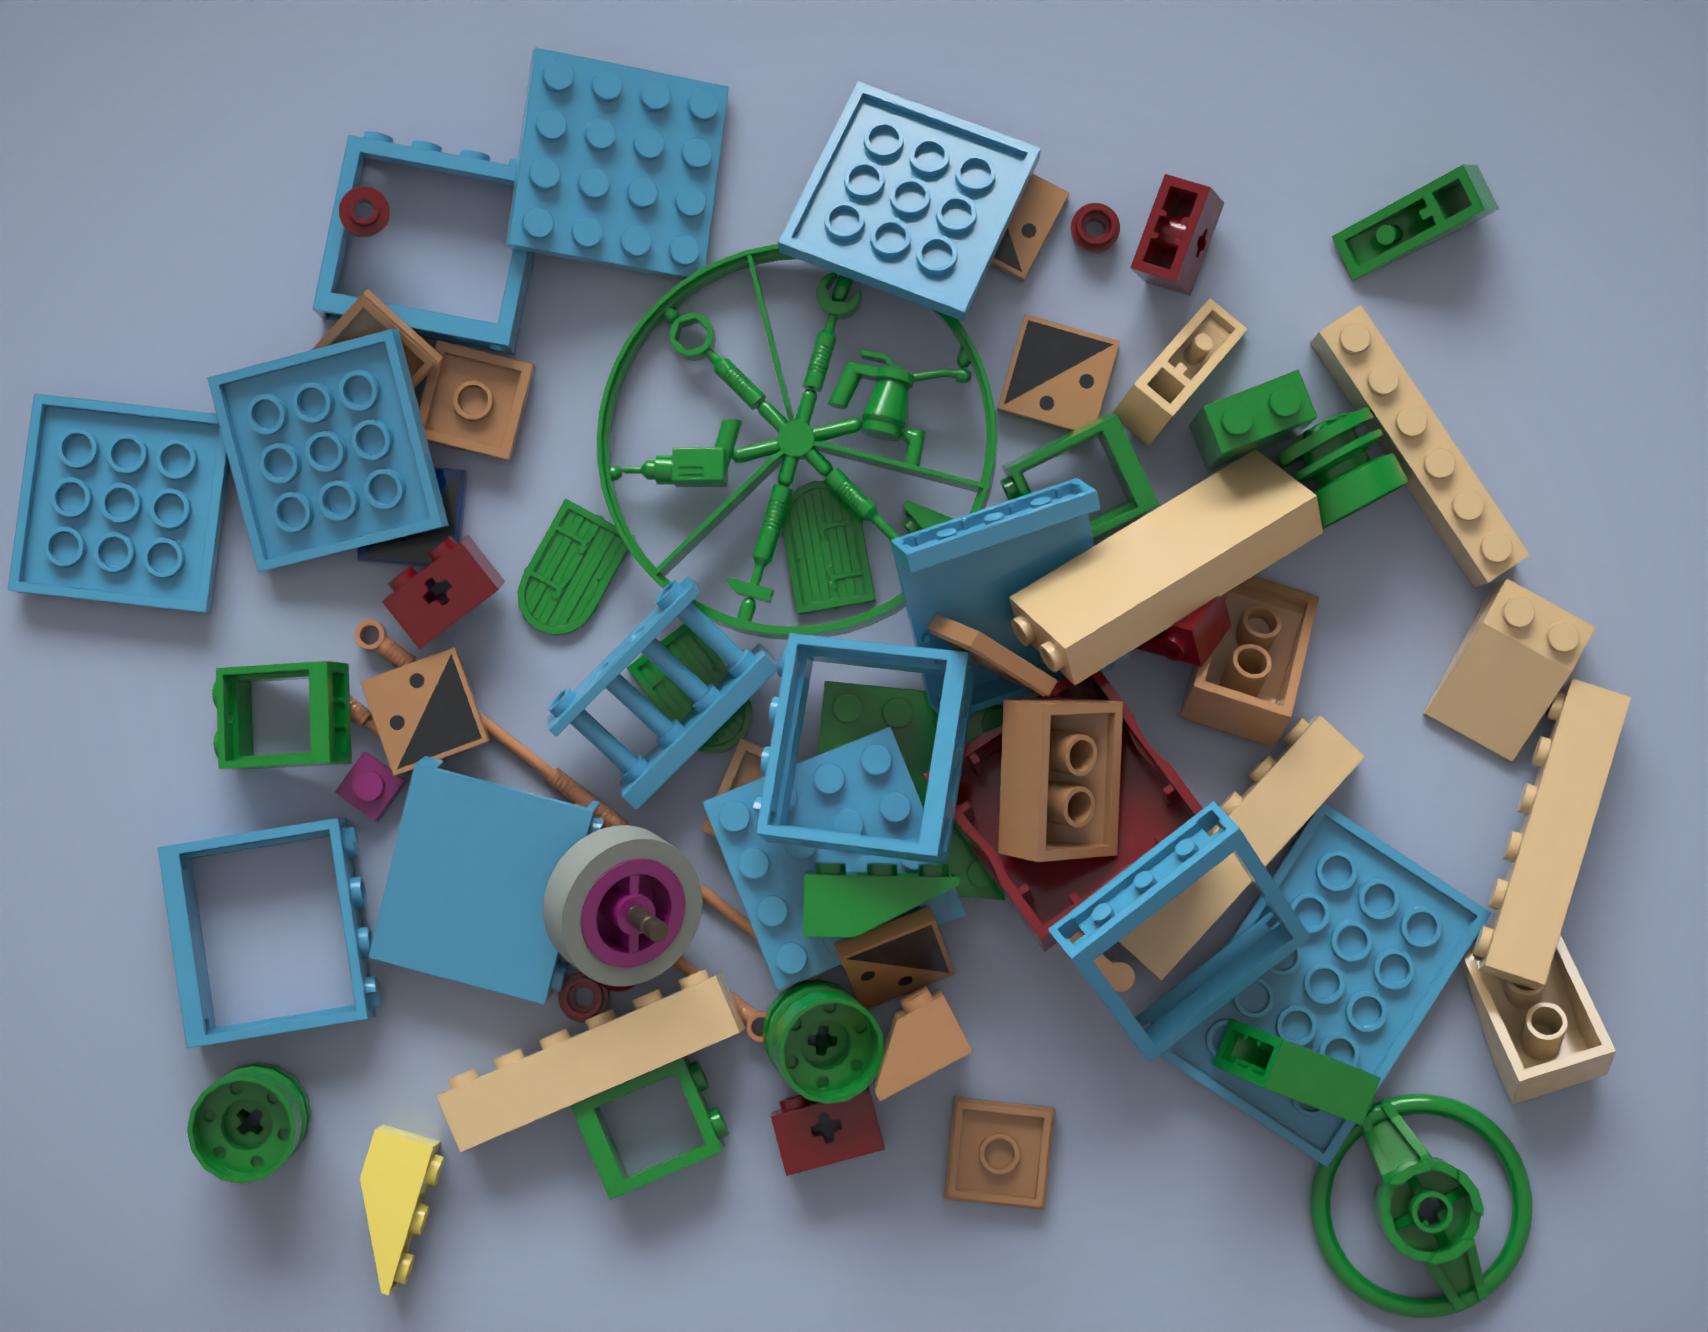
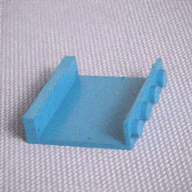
(982, 559)
(474, 882)

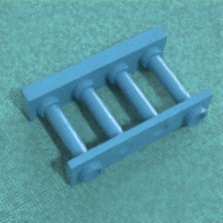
(675, 739)

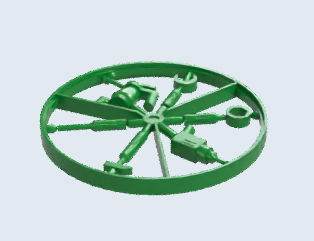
(708, 466)

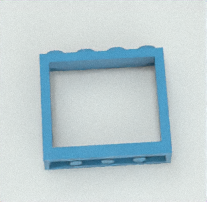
(427, 324)
(787, 718)
(1147, 888)
(189, 944)

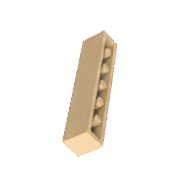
(1429, 457)
(1269, 815)
(1552, 835)
(591, 1061)

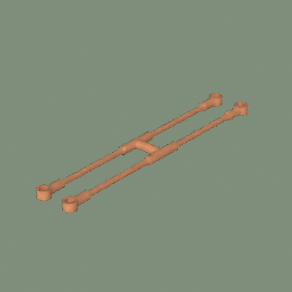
(564, 785)

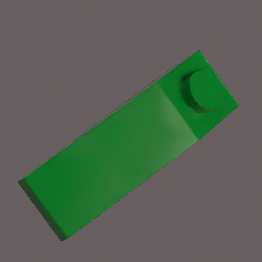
(1416, 221)

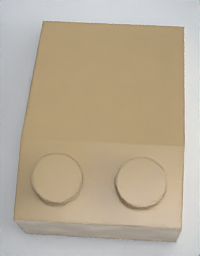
(1508, 669)
(1540, 1035)

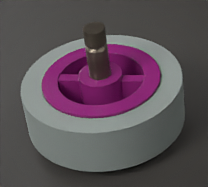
(622, 905)

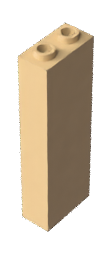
(1165, 566)

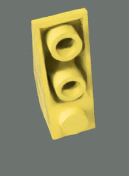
(393, 1193)

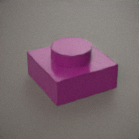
(370, 786)

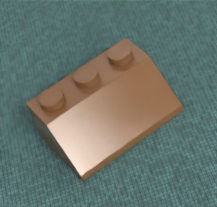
(1060, 778)
(919, 1042)

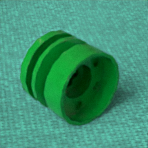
(1342, 467)
(838, 1062)
(224, 1138)

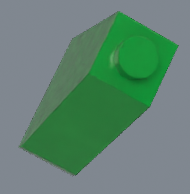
(1296, 1072)

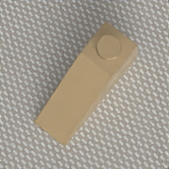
(1179, 371)

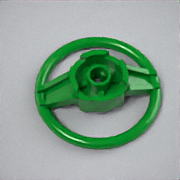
(1409, 1177)

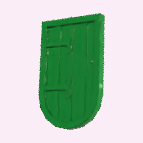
(825, 550)
(570, 570)
(675, 703)

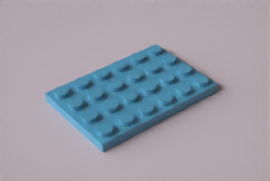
(1355, 989)

